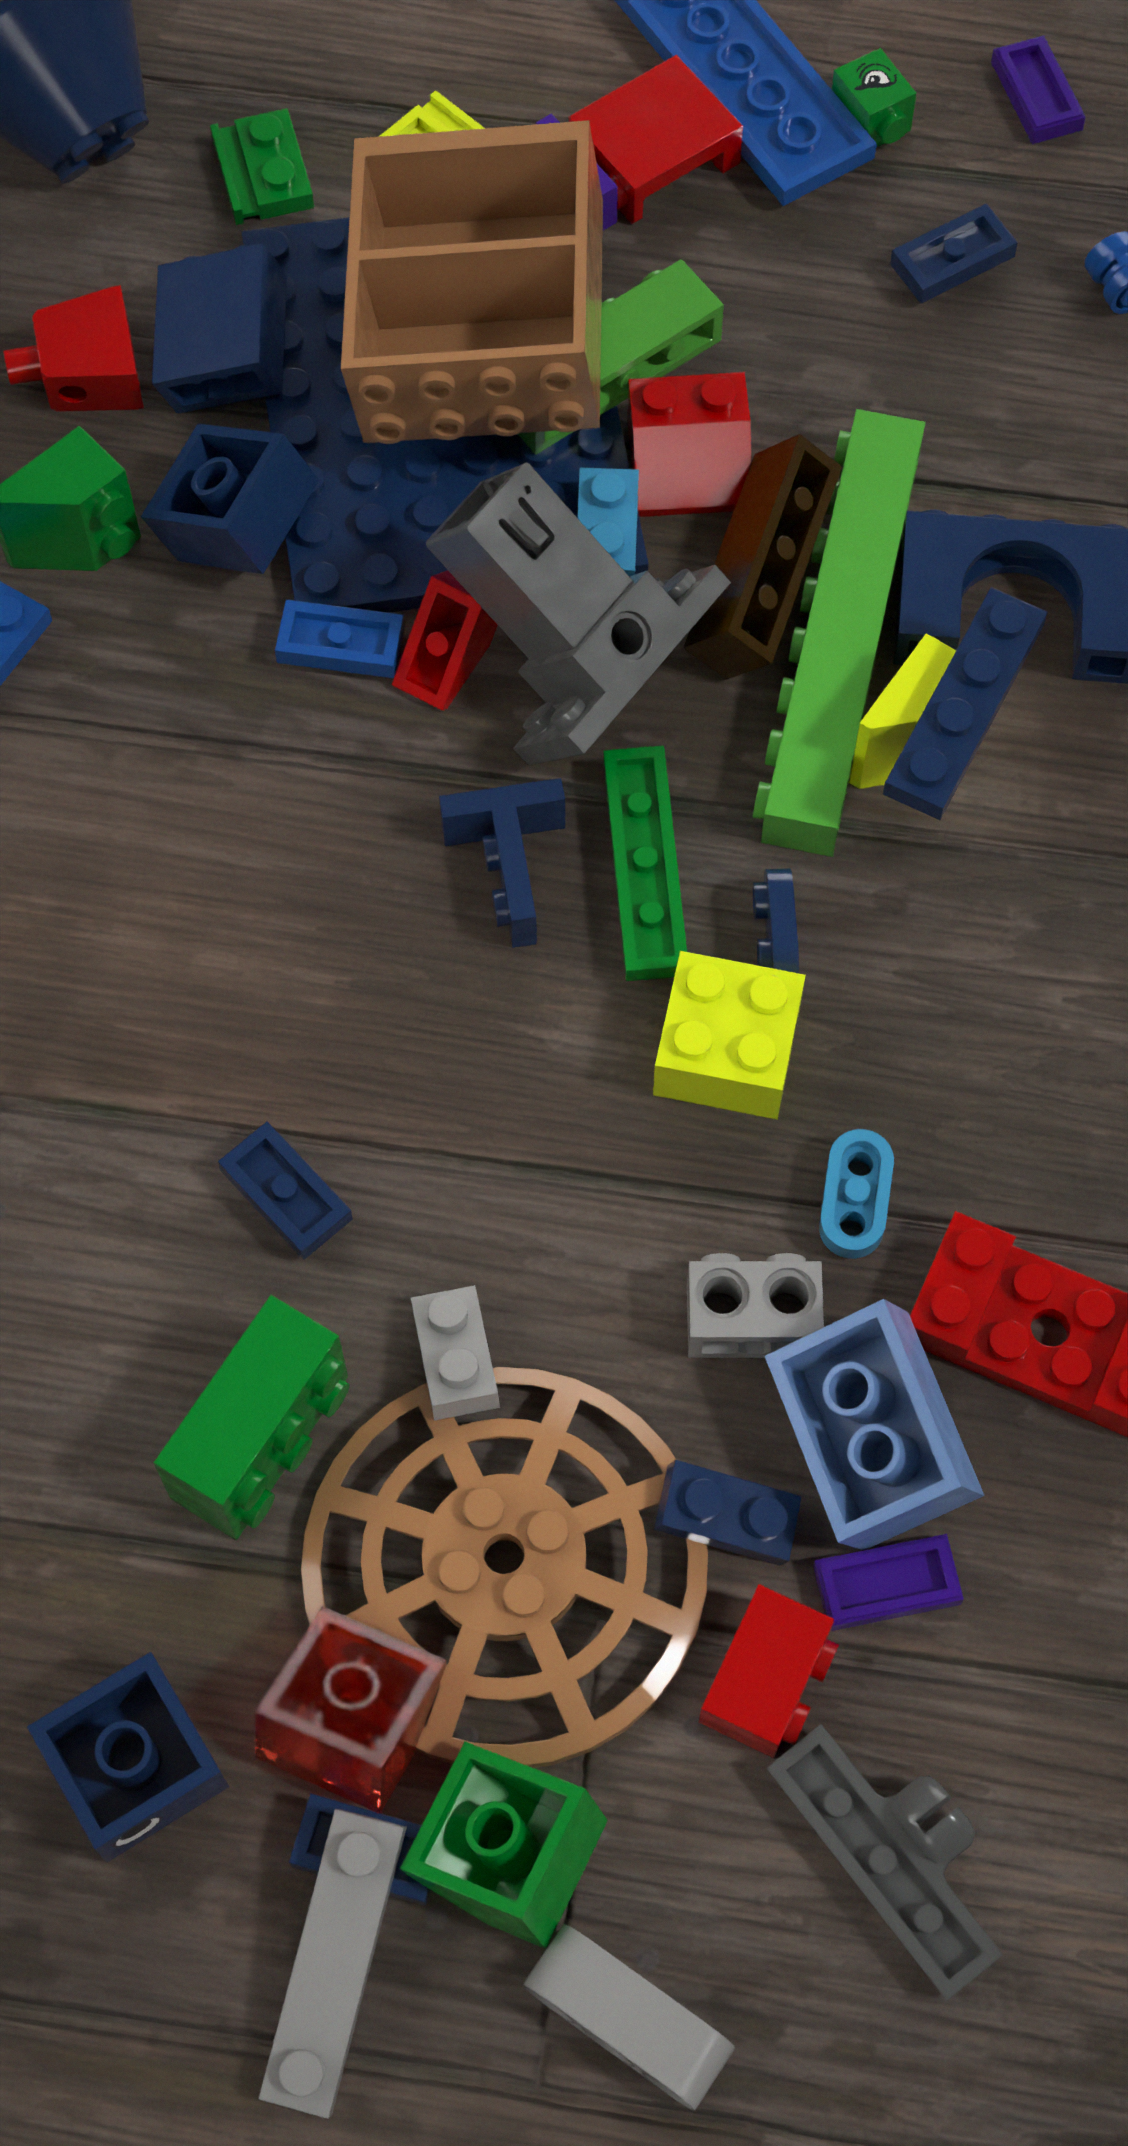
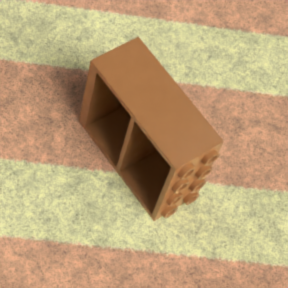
(474, 283)

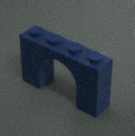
(952, 552)

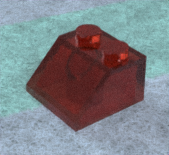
(348, 1709)

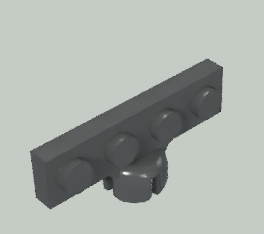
(892, 1855)

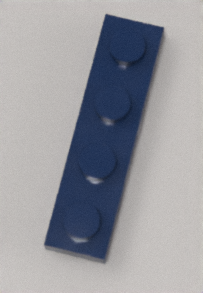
(964, 703)

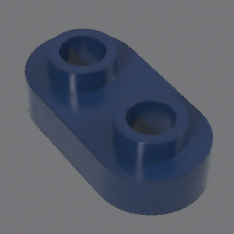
(776, 904)

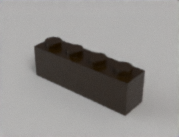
(765, 556)

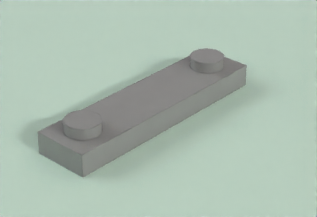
(332, 1963)

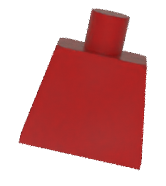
(81, 354)

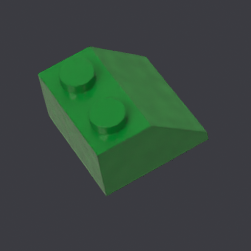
(68, 508)
(506, 1843)

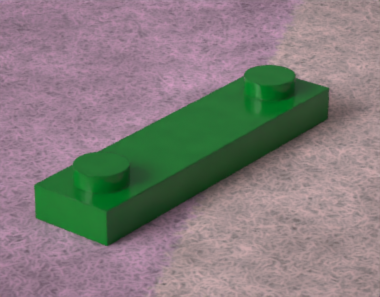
(644, 862)

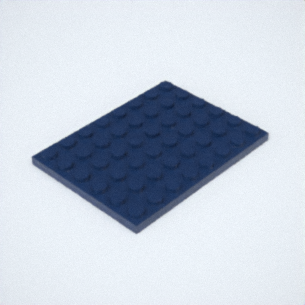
(376, 501)

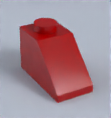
(444, 643)

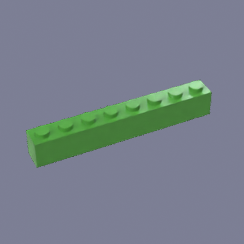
(841, 636)

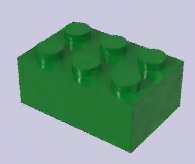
(254, 1419)

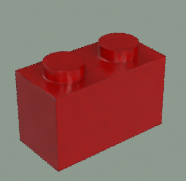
(767, 1672)

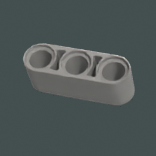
(629, 2017)

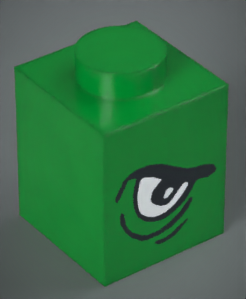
(876, 96)

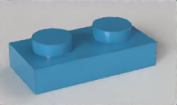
(610, 511)

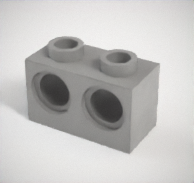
(756, 1324)

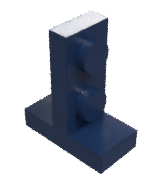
(499, 820)

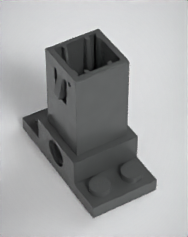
(566, 606)

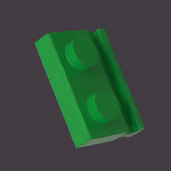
(262, 166)

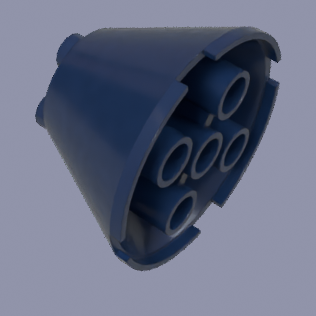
(70, 81)

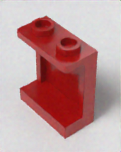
(659, 132)

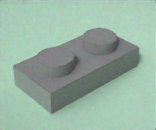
(455, 1353)

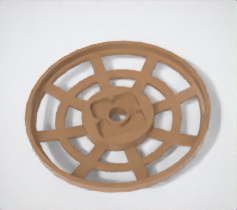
(535, 1594)

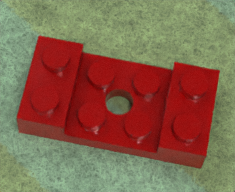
(981, 1312)

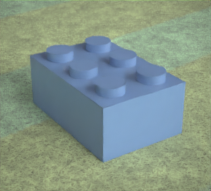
(873, 1425)

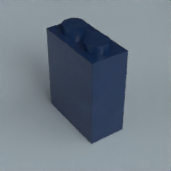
(219, 328)

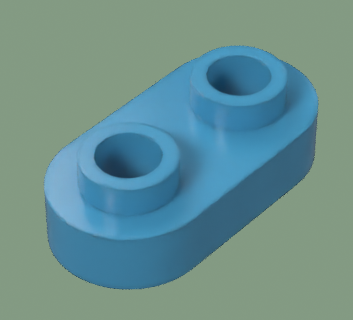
(854, 1196)

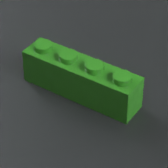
(649, 335)

